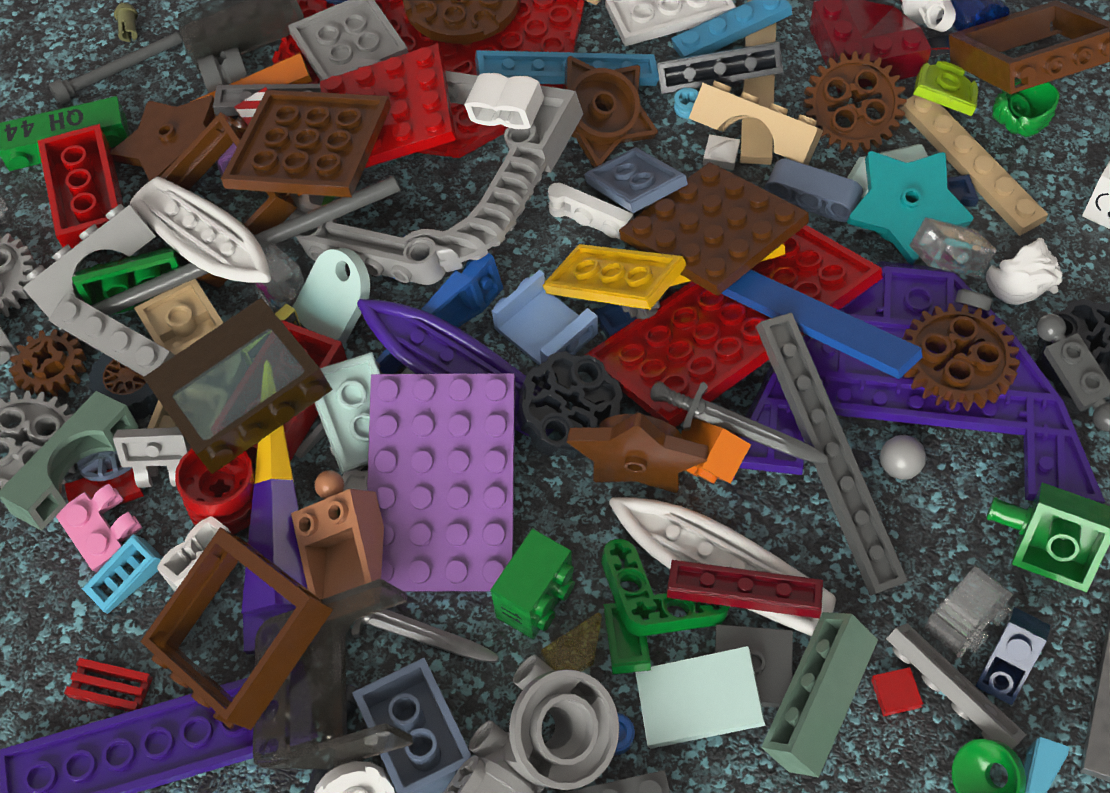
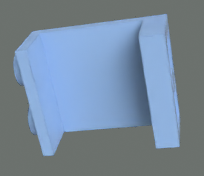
(541, 322)

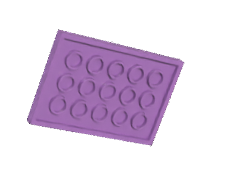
(443, 478)

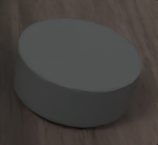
(974, 299)

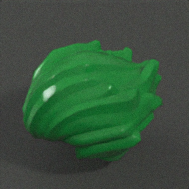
(1026, 110)

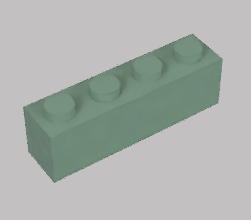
(820, 694)

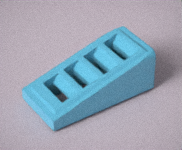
(131, 582)
(1043, 763)

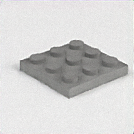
(342, 34)

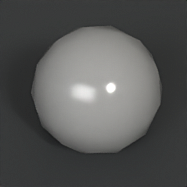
(903, 457)

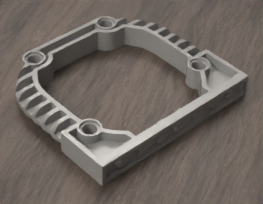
(430, 253)

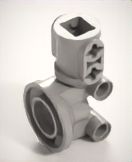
(520, 759)

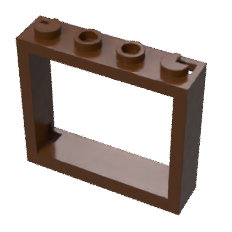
(980, 46)
(203, 154)
(191, 601)

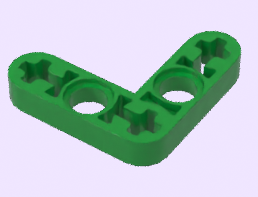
(646, 602)

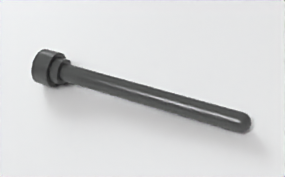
(65, 89)

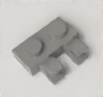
(148, 449)

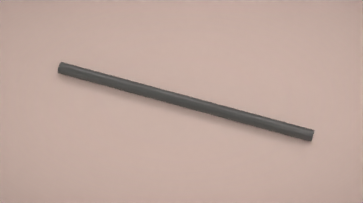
(273, 235)

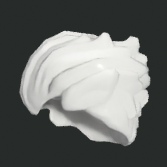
(1025, 275)

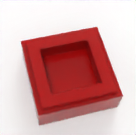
(896, 691)

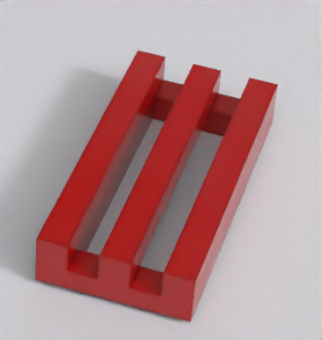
(80, 677)

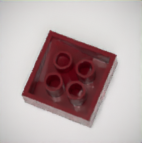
(871, 29)

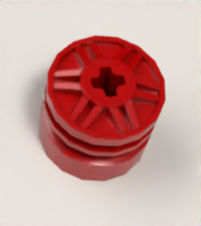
(223, 494)

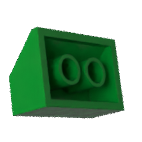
(117, 276)

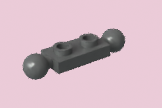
(1076, 369)

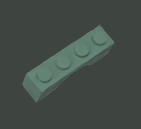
(35, 489)

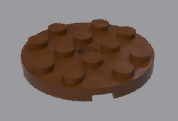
(460, 20)

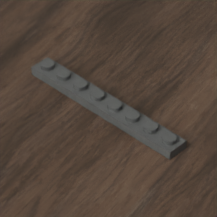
(841, 473)

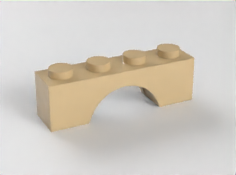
(791, 137)

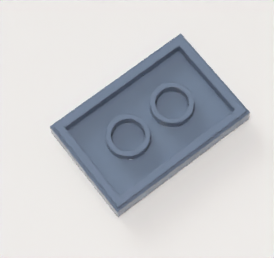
(635, 179)

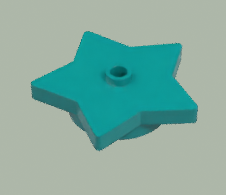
(903, 196)

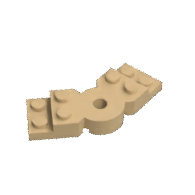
(176, 322)

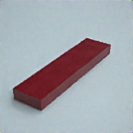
(745, 589)

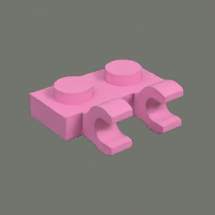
(90, 530)

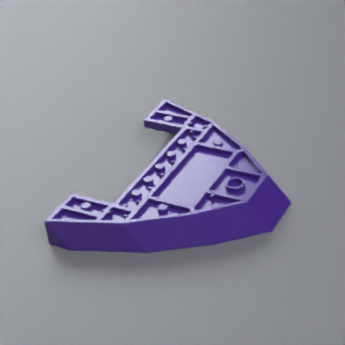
(861, 391)

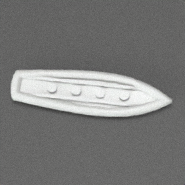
(202, 232)
(685, 535)

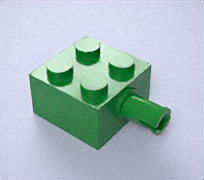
(1058, 535)

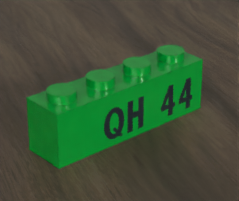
(20, 136)

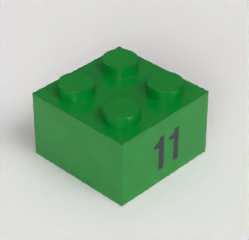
(533, 584)

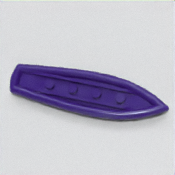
(434, 345)

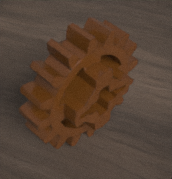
(48, 363)

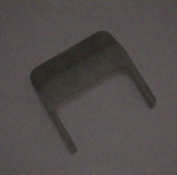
(309, 713)

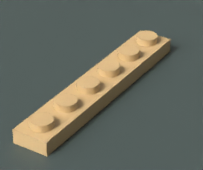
(972, 159)

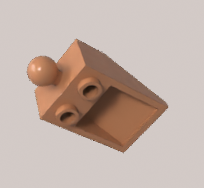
(341, 548)

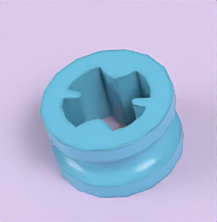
(681, 98)

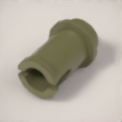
(126, 16)

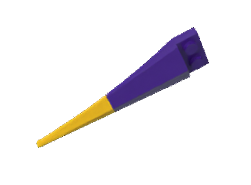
(271, 534)

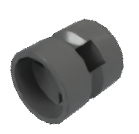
(221, 70)

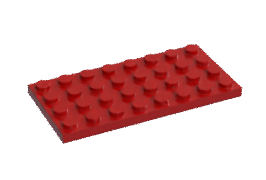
(715, 337)

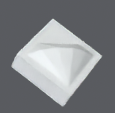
(721, 151)

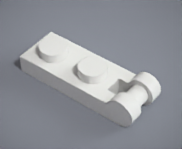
(587, 209)

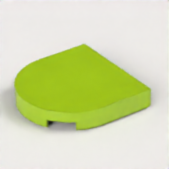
(947, 86)

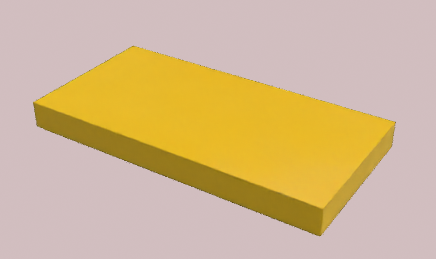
(615, 276)

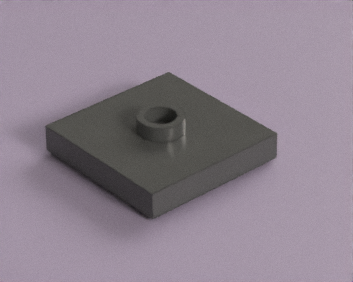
(770, 655)

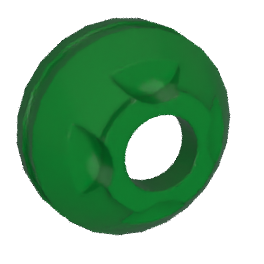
(973, 766)

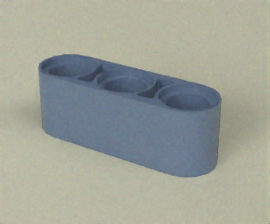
(814, 189)

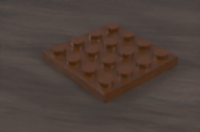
(307, 143)
(716, 225)

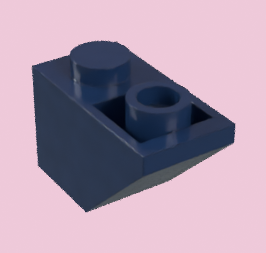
(1013, 656)

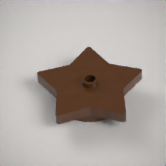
(618, 98)
(164, 135)
(637, 450)

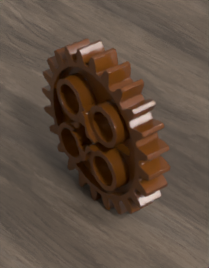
(845, 77)
(980, 379)

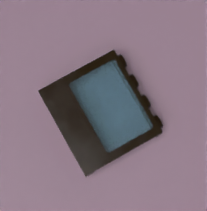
(237, 384)

